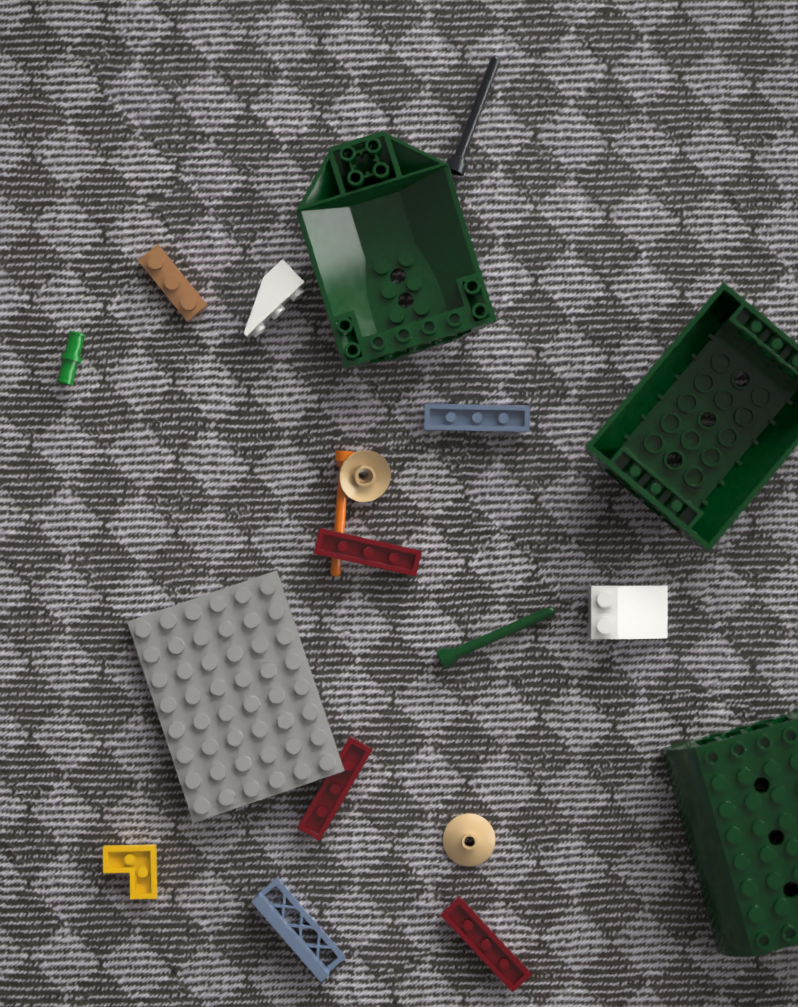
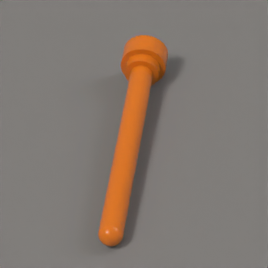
(340, 513)

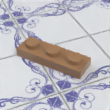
(173, 283)

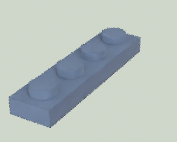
(476, 418)

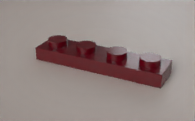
(367, 551)
(334, 789)
(485, 943)

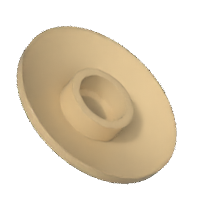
(376, 478)
(469, 826)

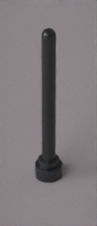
(457, 160)

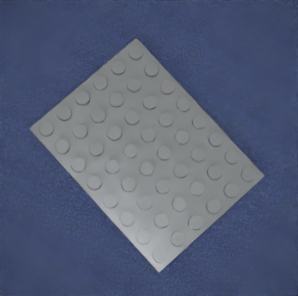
(235, 696)

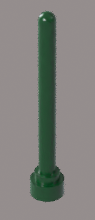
(449, 656)

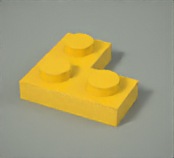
(139, 862)

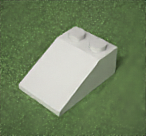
(627, 612)

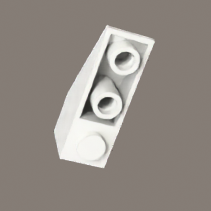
(274, 292)

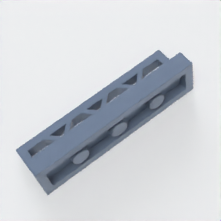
(291, 936)

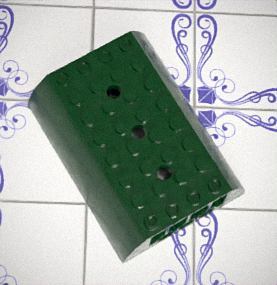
(662, 415)
(730, 828)

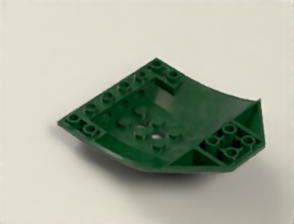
(383, 211)

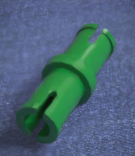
(71, 358)

